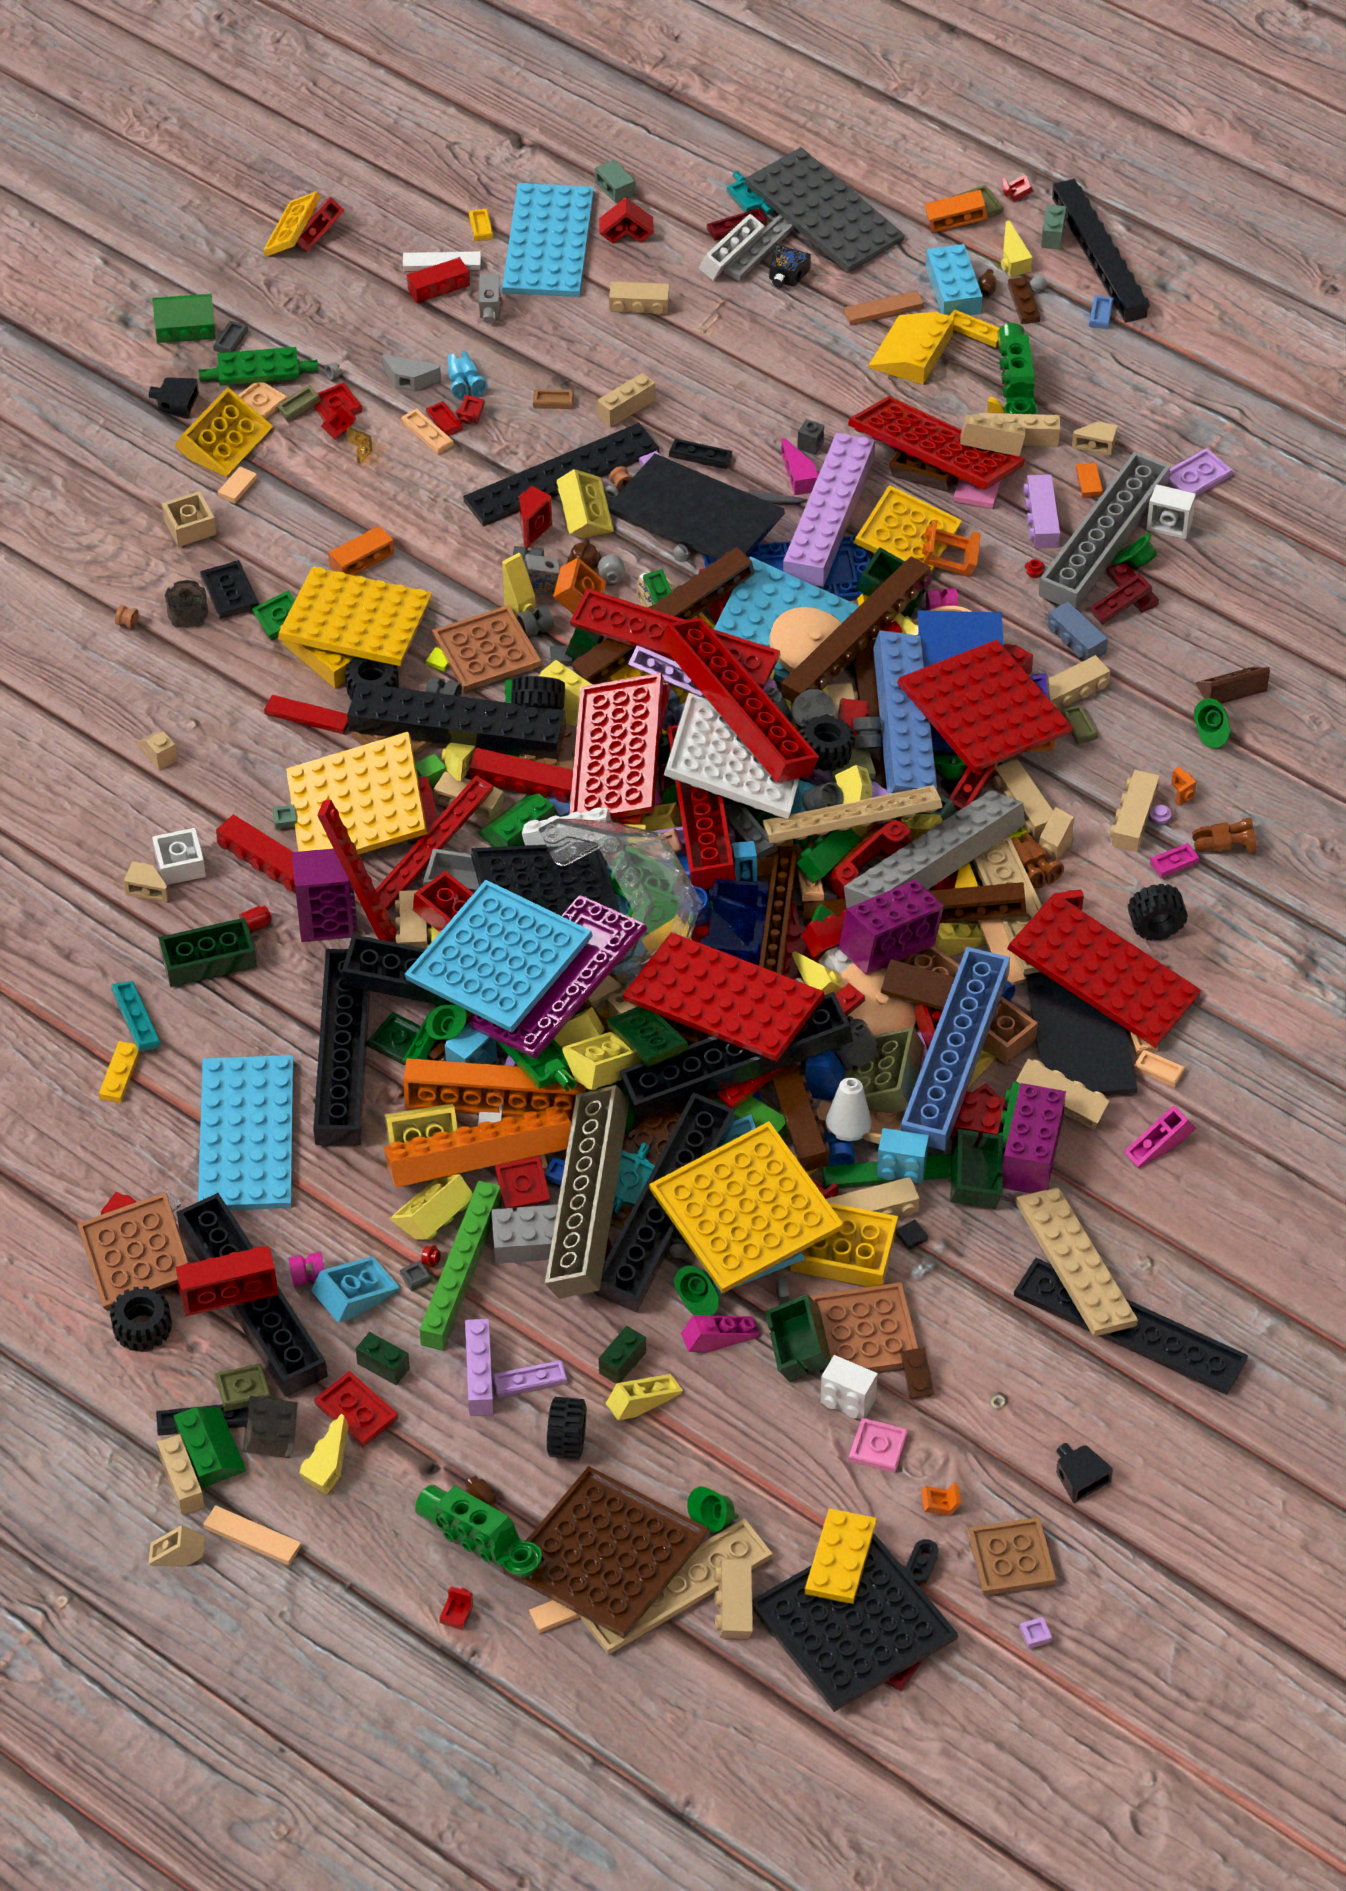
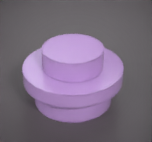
(1160, 814)

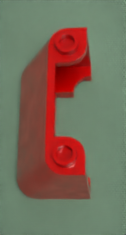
(882, 837)

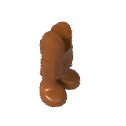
(1219, 837)
(1034, 855)

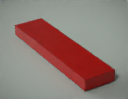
(306, 714)

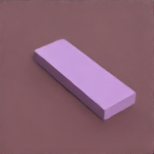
(529, 1379)

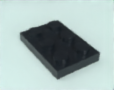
(229, 589)

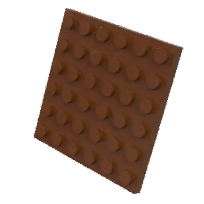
(610, 1551)

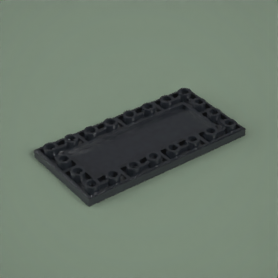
(695, 508)
(1079, 1039)

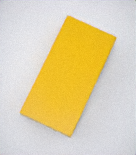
(480, 225)

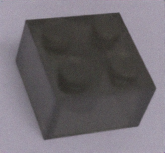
(269, 1427)

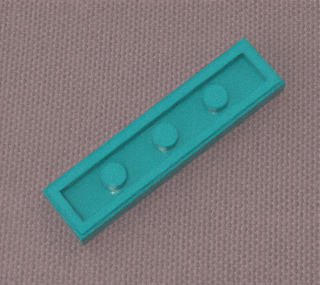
(135, 1016)

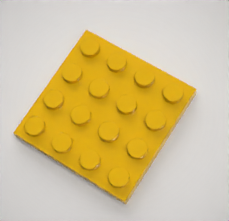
(900, 526)

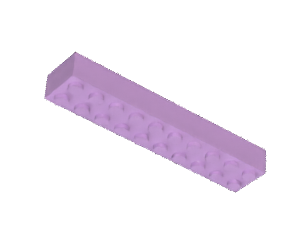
(829, 508)

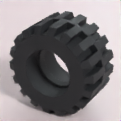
(370, 672)
(538, 692)
(830, 740)
(1157, 911)
(138, 1303)
(566, 1427)

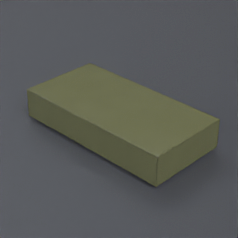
(299, 403)
(1082, 727)

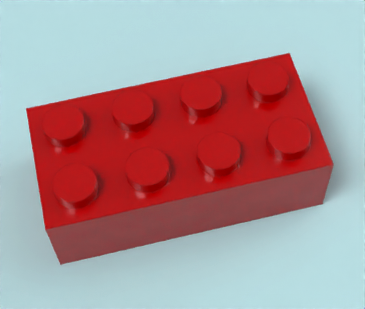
(440, 900)
(227, 1280)

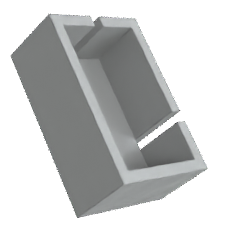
(456, 864)
(523, 1233)

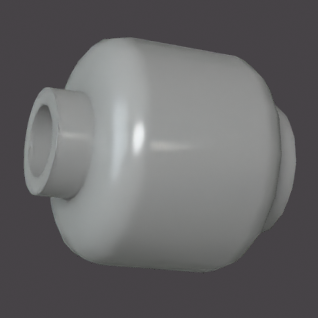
(611, 568)

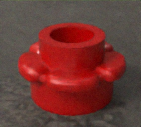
(1034, 568)
(430, 1256)

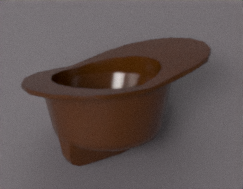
(587, 553)

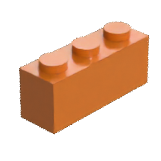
(956, 211)
(361, 552)

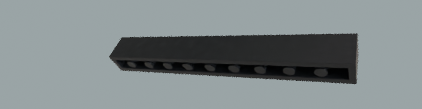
(1101, 251)

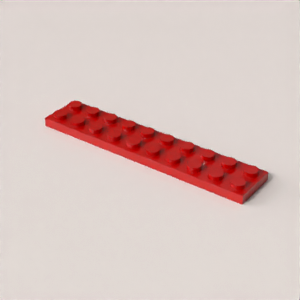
(645, 628)

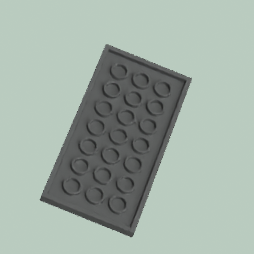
(824, 209)

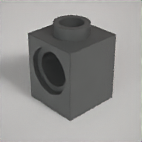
(810, 437)

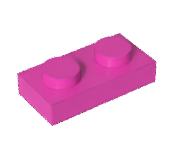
(1174, 860)

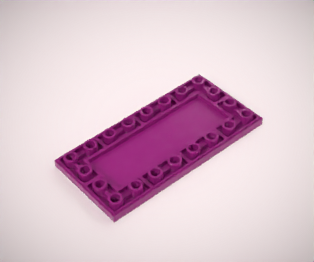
(611, 940)

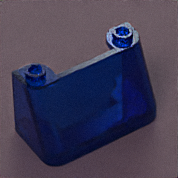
(738, 918)

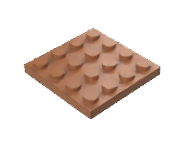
(486, 648)
(133, 1248)
(868, 1325)

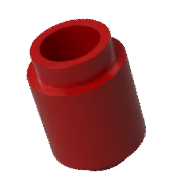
(256, 918)

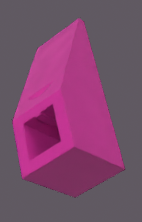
(717, 1332)

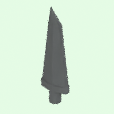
(776, 498)

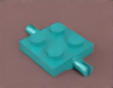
(745, 196)
(632, 1177)

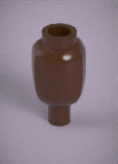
(987, 283)
(481, 1490)

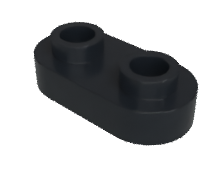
(921, 1564)

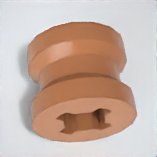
(620, 477)
(126, 617)

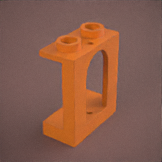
(970, 545)

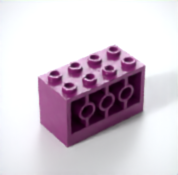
(323, 896)
(890, 926)
(1033, 1138)

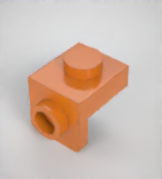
(1184, 784)
(940, 1500)

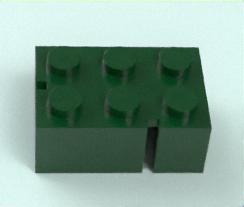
(878, 571)
(976, 1169)
(804, 1337)

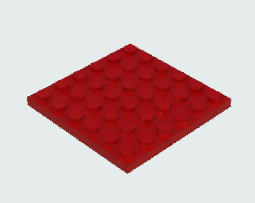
(985, 705)

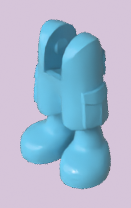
(464, 370)

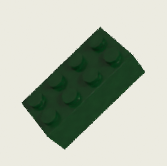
(207, 952)

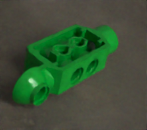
(1017, 369)
(478, 1529)

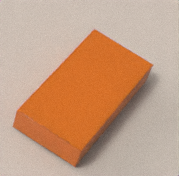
(1089, 480)

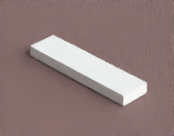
(420, 261)

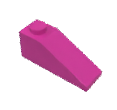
(799, 468)
(1160, 1137)

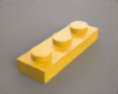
(975, 328)
(119, 1072)

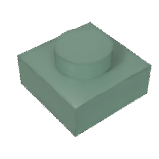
(284, 816)

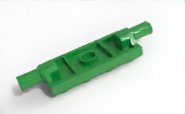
(258, 366)
(546, 1068)

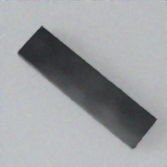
(166, 1423)

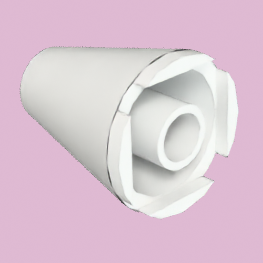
(849, 1112)

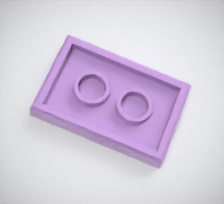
(1199, 473)

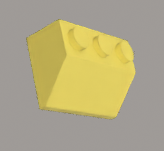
(584, 504)
(572, 688)
(599, 1060)
(420, 1122)
(433, 1207)

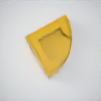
(994, 406)

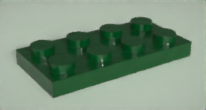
(647, 1035)

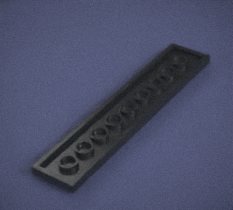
(595, 458)
(1152, 1338)

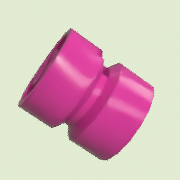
(936, 599)
(298, 1268)

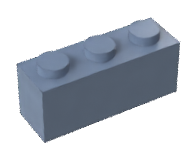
(1077, 631)

